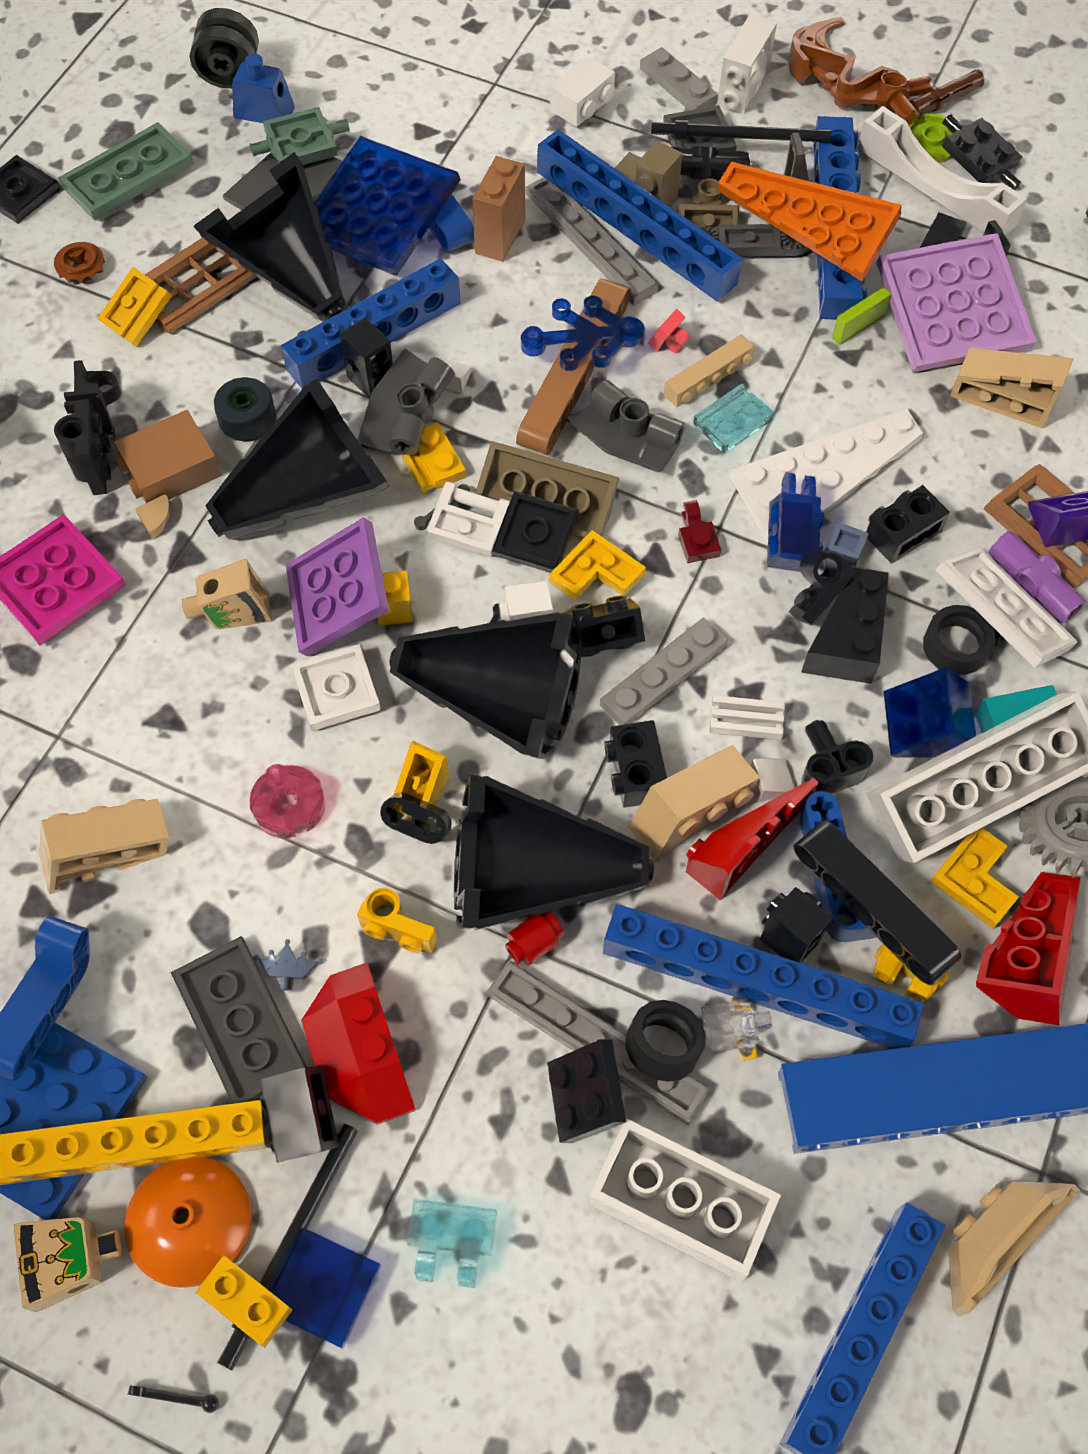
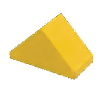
(422, 774)

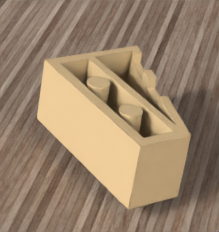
(693, 800)

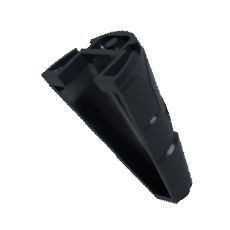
(282, 242)
(295, 470)
(499, 676)
(535, 858)

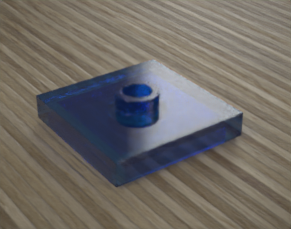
(325, 1287)

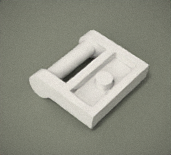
(466, 527)

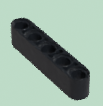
(877, 903)

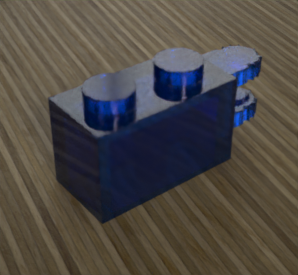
(793, 523)

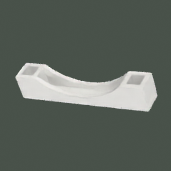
(892, 144)

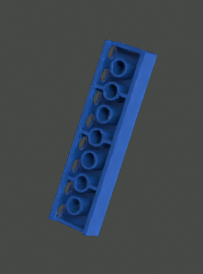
(936, 1088)

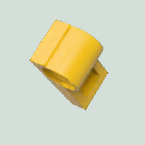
(410, 933)
(244, 1301)

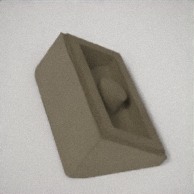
(710, 214)

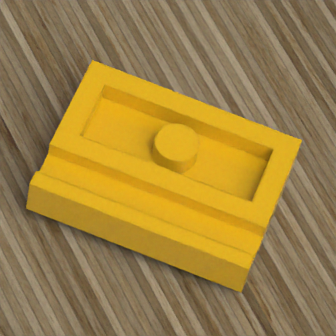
(134, 306)
(435, 461)

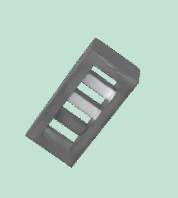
(796, 160)

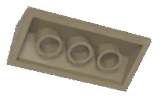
(549, 479)

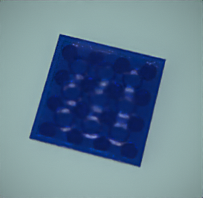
(382, 203)

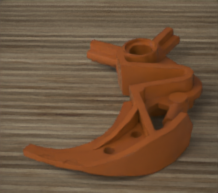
(880, 87)

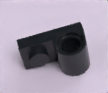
(824, 588)

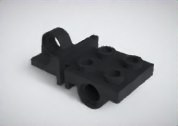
(86, 431)

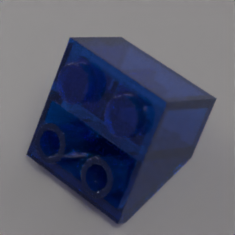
(929, 715)

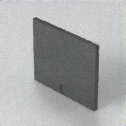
(260, 180)

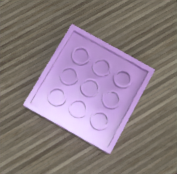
(955, 301)

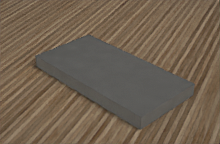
(237, 1019)

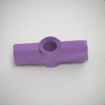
(1037, 576)

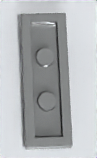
(678, 80)

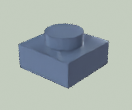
(847, 542)

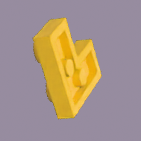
(594, 560)
(967, 880)

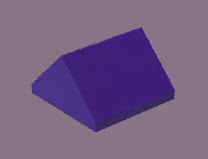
(1061, 518)

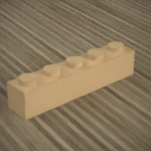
(708, 371)

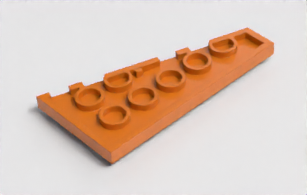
(828, 220)

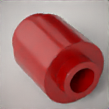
(534, 938)

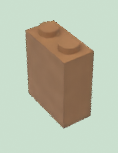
(499, 208)
(166, 458)

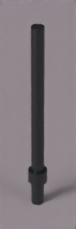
(682, 129)
(301, 1220)

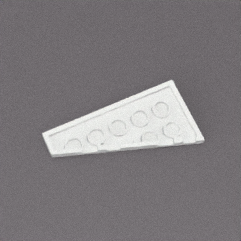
(836, 461)

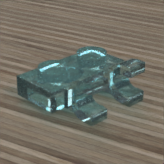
(451, 1229)

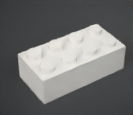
(684, 1200)

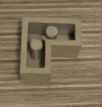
(655, 171)

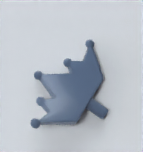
(287, 965)

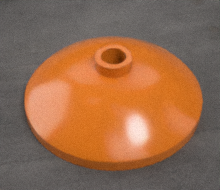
(215, 1226)

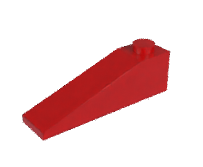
(737, 846)
(1031, 955)

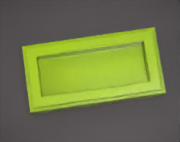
(861, 315)

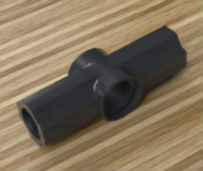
(709, 162)

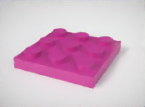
(55, 579)

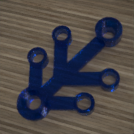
(622, 332)

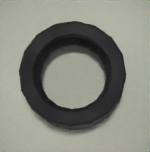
(968, 619)
(651, 1061)

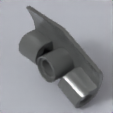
(404, 404)
(627, 429)

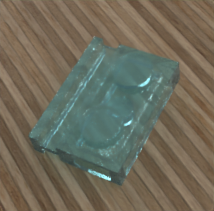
(733, 418)

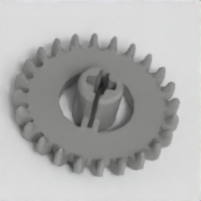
(1064, 841)

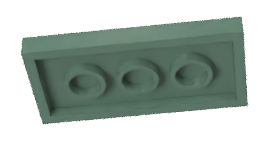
(126, 170)

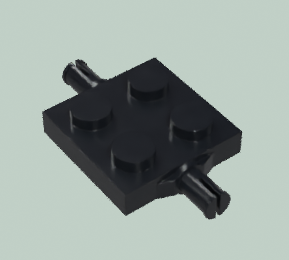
(982, 151)

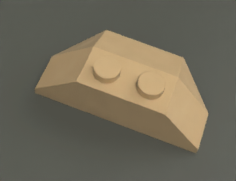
(1000, 1235)

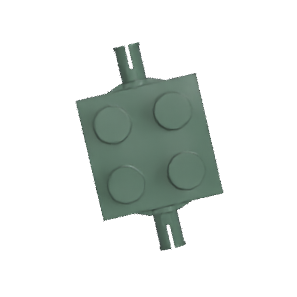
(303, 133)

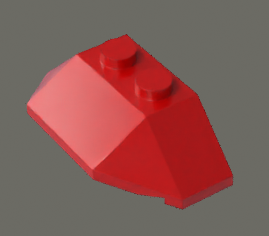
(356, 1047)

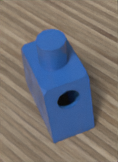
(260, 91)

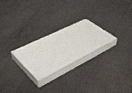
(1006, 606)

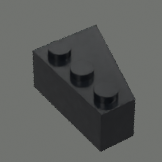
(852, 632)

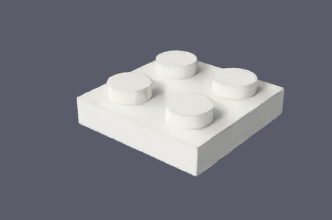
(335, 687)

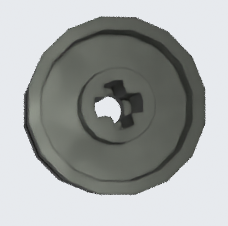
(221, 44)

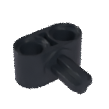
(832, 760)

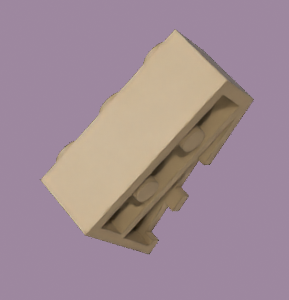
(1012, 383)
(100, 839)

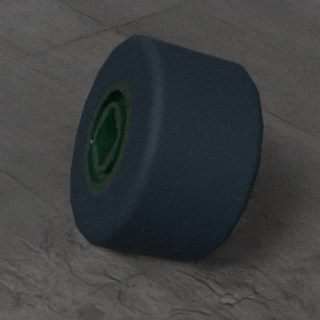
(244, 408)

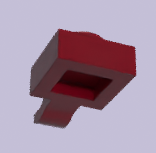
(697, 538)

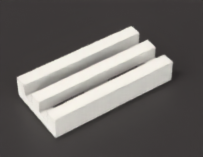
(748, 712)

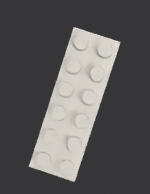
(984, 778)

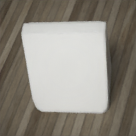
(774, 778)

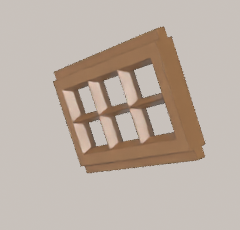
(207, 298)
(1024, 530)

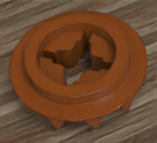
(75, 254)

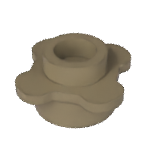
(707, 192)

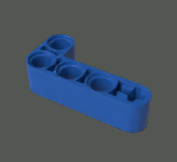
(826, 805)
(40, 997)

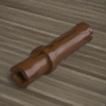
(938, 96)

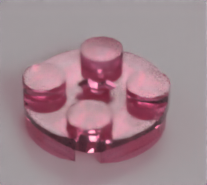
(296, 818)

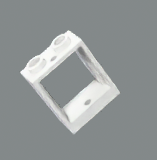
(746, 64)

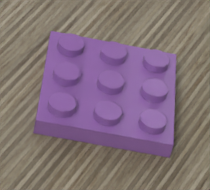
(336, 587)

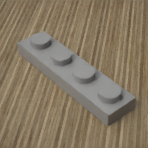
(663, 672)

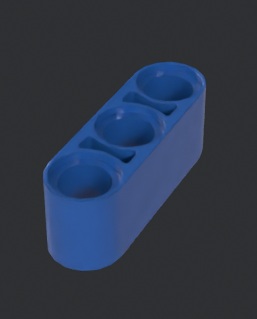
(452, 226)

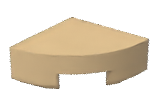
(155, 515)

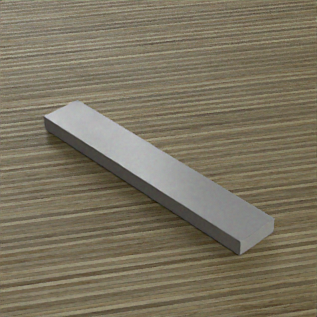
(591, 239)
(579, 1027)

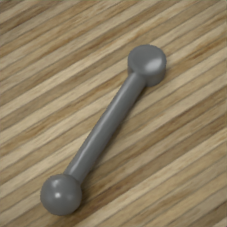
(421, 521)

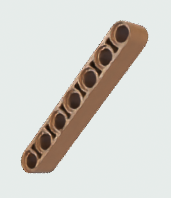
(563, 388)

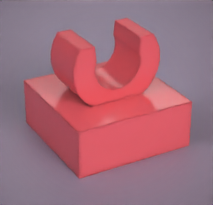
(670, 333)

